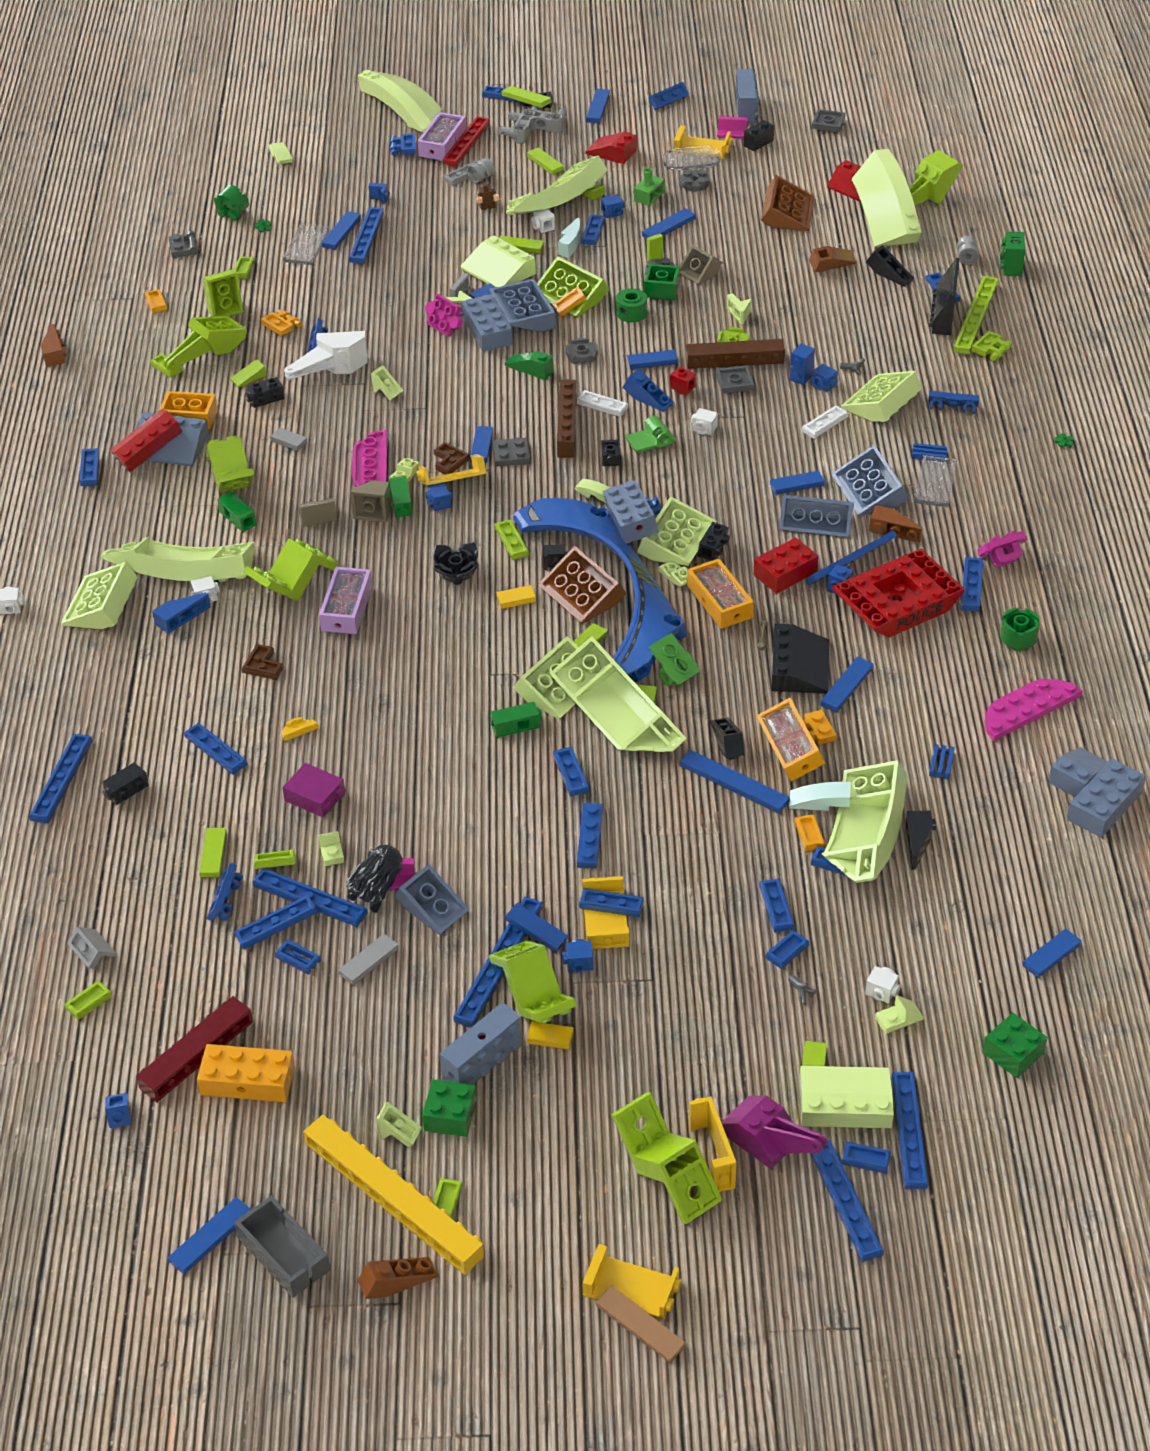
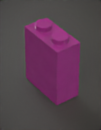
(314, 790)

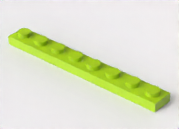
(975, 315)

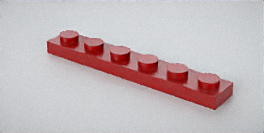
(466, 141)

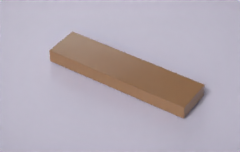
(640, 1324)

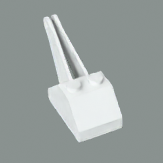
(335, 352)

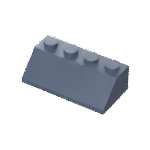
(816, 515)

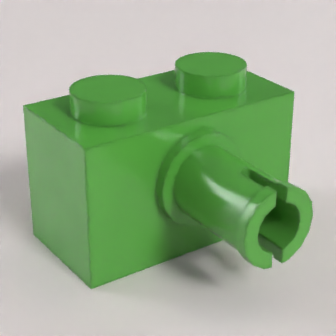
(649, 188)

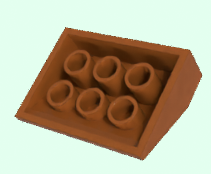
(787, 206)
(582, 586)

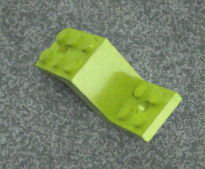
(229, 464)
(292, 568)
(532, 981)
(667, 1157)

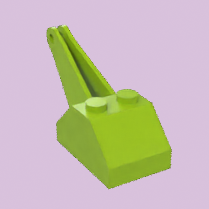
(934, 177)
(208, 334)

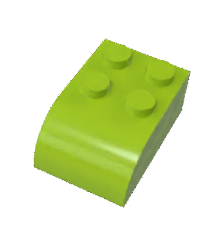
(223, 293)

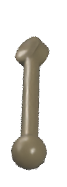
(761, 645)

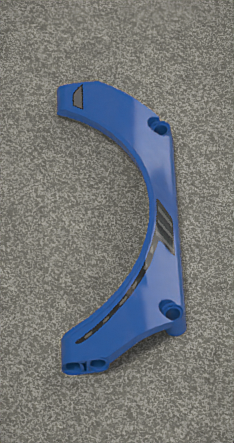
(652, 612)

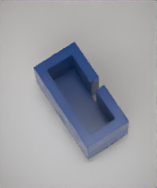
(802, 364)

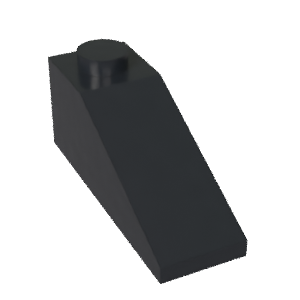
(886, 265)
(728, 737)
(919, 833)

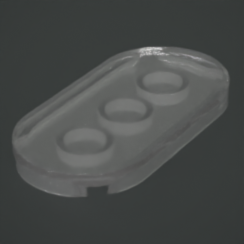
(691, 158)

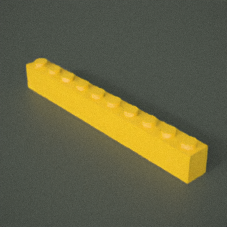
(394, 1194)

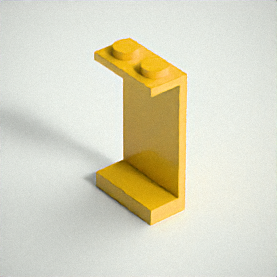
(683, 141)
(478, 469)
(605, 928)
(702, 1115)
(643, 1286)

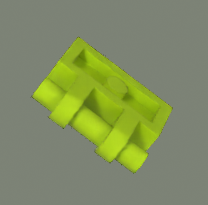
(987, 344)

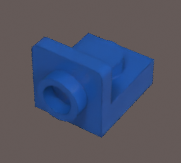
(378, 191)
(117, 1110)

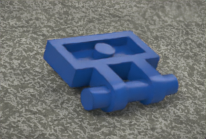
(405, 144)

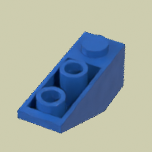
(646, 391)

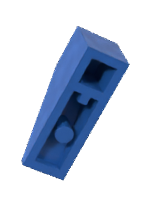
(180, 611)

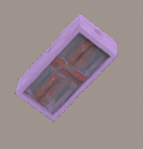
(441, 135)
(345, 600)

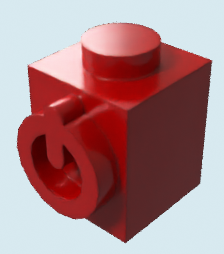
(682, 380)

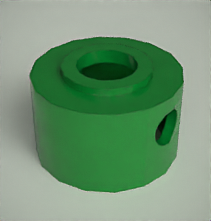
(634, 303)

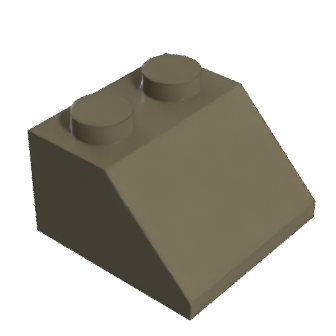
(699, 265)
(371, 501)

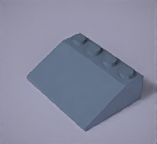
(525, 305)
(185, 446)
(870, 482)

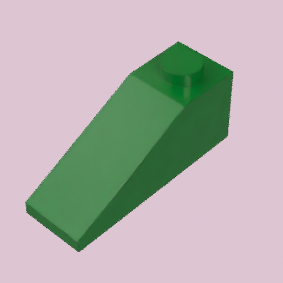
(533, 363)

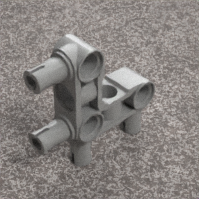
(532, 119)

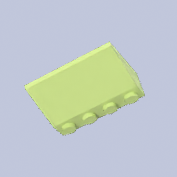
(499, 263)
(883, 395)
(678, 534)
(101, 598)
(542, 688)
(846, 1097)

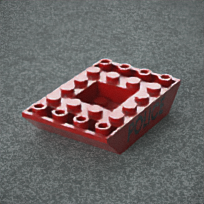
(912, 579)

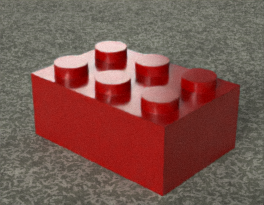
(785, 565)

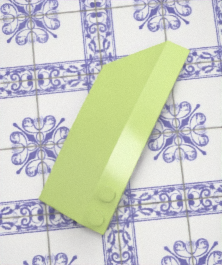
(403, 96)
(568, 186)
(887, 201)
(184, 562)
(615, 701)
(870, 825)

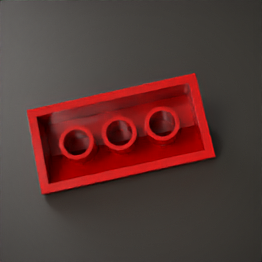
(842, 178)
(146, 440)

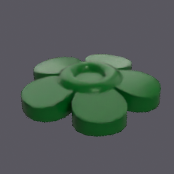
(263, 225)
(1064, 440)

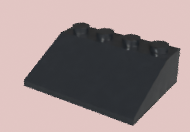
(944, 301)
(799, 660)

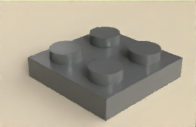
(828, 120)
(735, 379)
(511, 451)

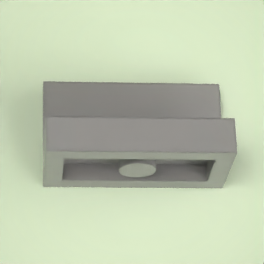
(89, 946)

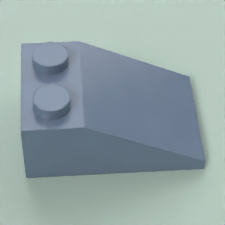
(1075, 770)
(431, 900)

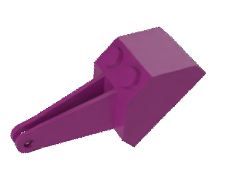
(768, 1131)

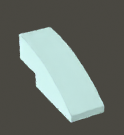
(569, 239)
(821, 796)

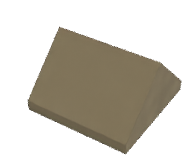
(318, 512)

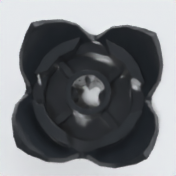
(455, 565)

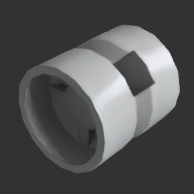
(481, 170)
(967, 250)

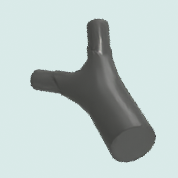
(853, 366)
(801, 987)

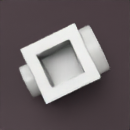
(543, 220)
(704, 421)
(206, 585)
(10, 600)
(882, 984)

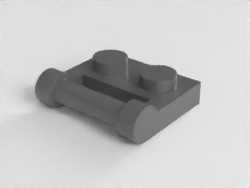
(178, 247)

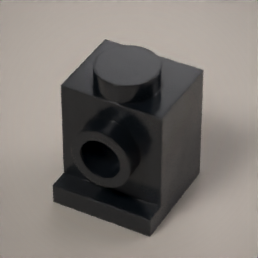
(610, 452)
(553, 555)

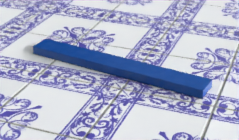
(491, 974)

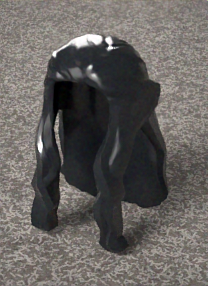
(375, 875)

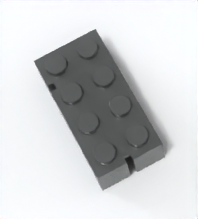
(283, 1250)

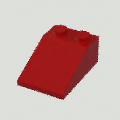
(614, 147)

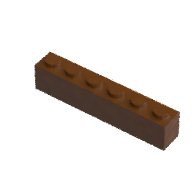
(735, 353)
(566, 418)

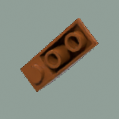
(830, 258)
(53, 347)
(887, 519)
(392, 1276)

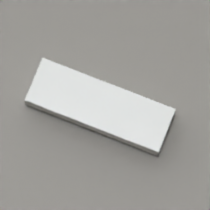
(602, 403)
(825, 422)

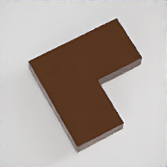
(451, 458)
(260, 664)

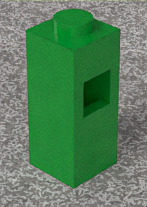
(400, 496)
(237, 511)
(515, 719)

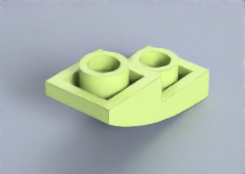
(281, 153)
(406, 467)
(589, 487)
(674, 573)

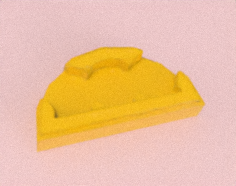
(298, 727)

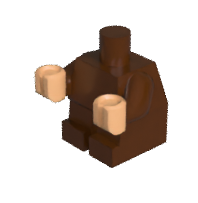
(486, 197)

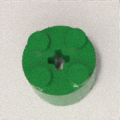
(231, 202)
(1020, 628)

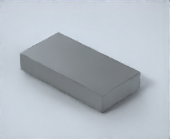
(461, 284)
(288, 439)

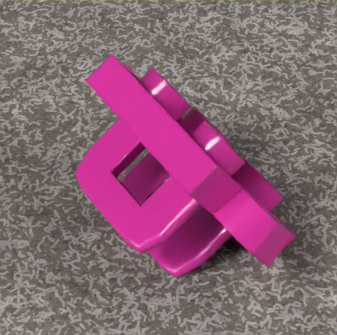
(444, 315)
(998, 545)

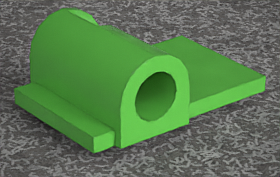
(654, 436)
(669, 654)

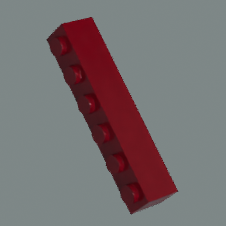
(187, 1053)

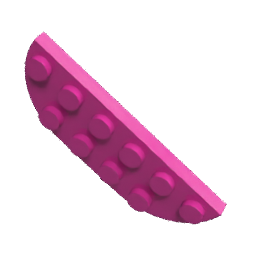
(370, 459)
(1028, 705)

